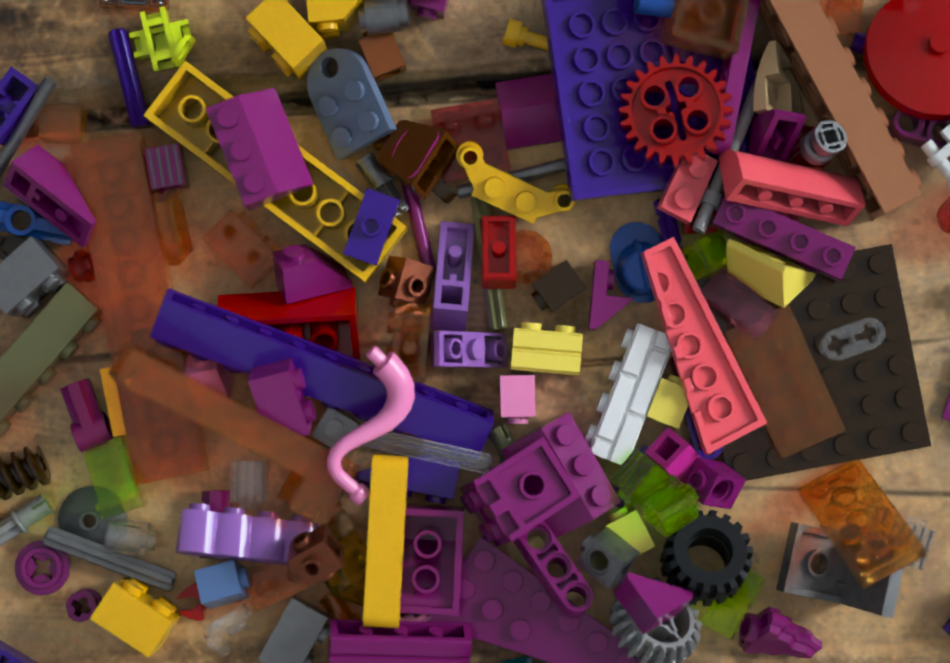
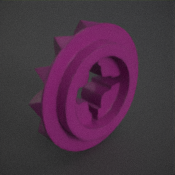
(26, 567)

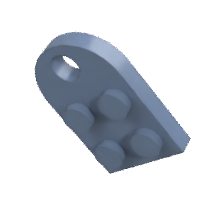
(348, 103)

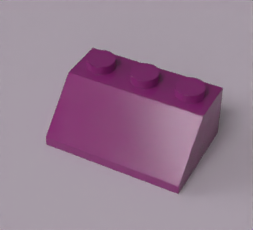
(259, 147)
(580, 465)

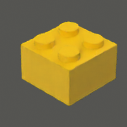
(287, 34)
(136, 615)

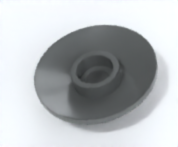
(76, 508)

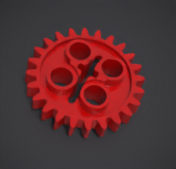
(706, 103)

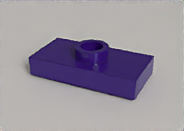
(371, 227)

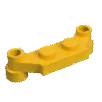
(510, 191)

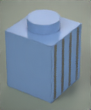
(222, 583)

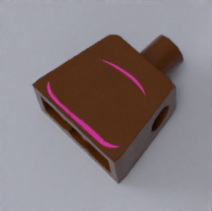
(416, 155)

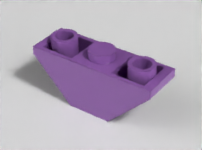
(468, 349)

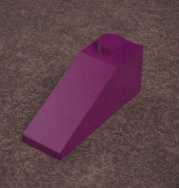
(51, 192)

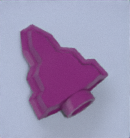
(776, 635)

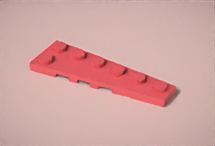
(709, 374)

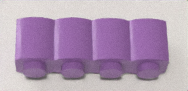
(238, 535)

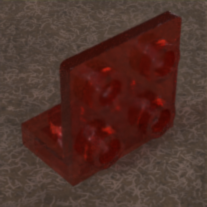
(474, 122)

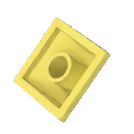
(767, 273)

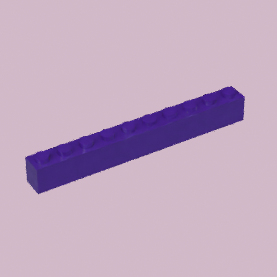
(328, 374)

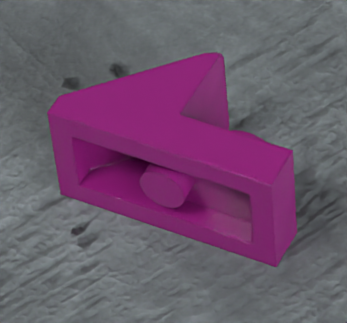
(603, 306)

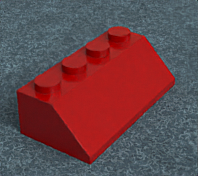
(324, 319)

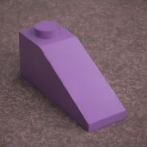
(453, 276)

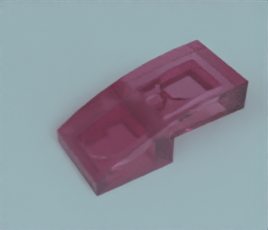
(740, 303)

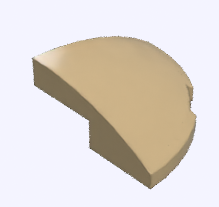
(774, 85)

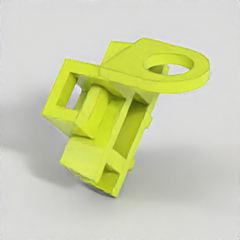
(167, 40)

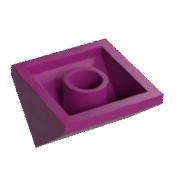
(528, 111)

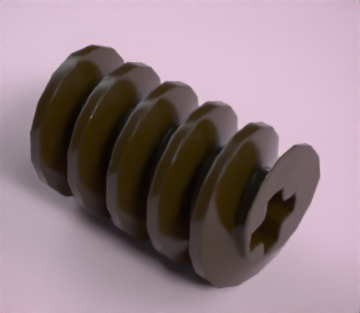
(23, 472)

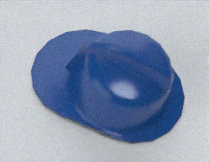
(627, 261)

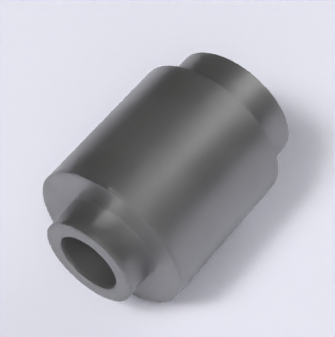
(384, 16)

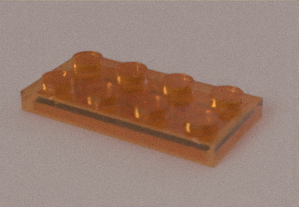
(786, 384)
(861, 522)

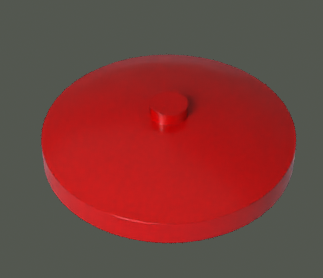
(910, 56)

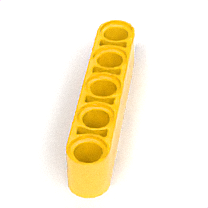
(385, 541)

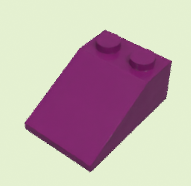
(432, 559)

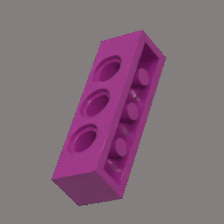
(784, 238)

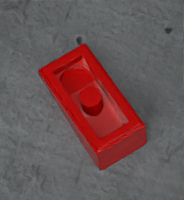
(498, 252)

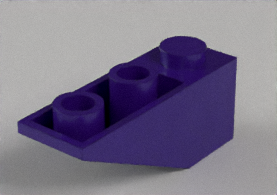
(425, 477)

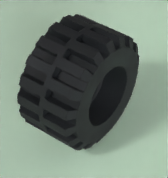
(719, 535)

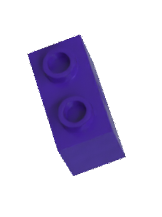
(14, 97)

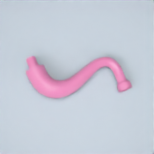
(398, 404)

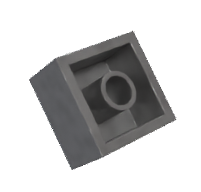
(29, 277)

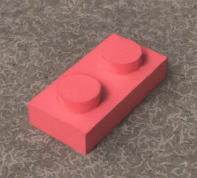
(686, 188)

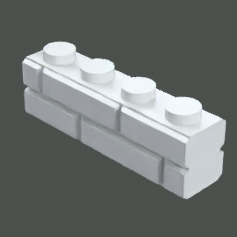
(631, 393)

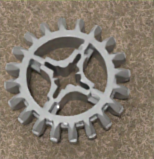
(666, 643)

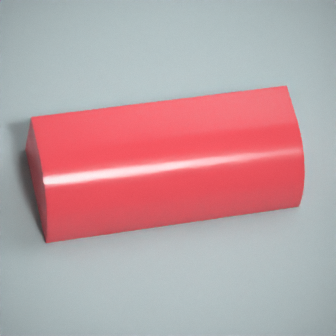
(790, 188)

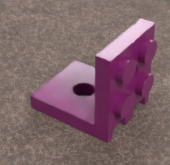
(502, 501)

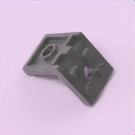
(833, 578)

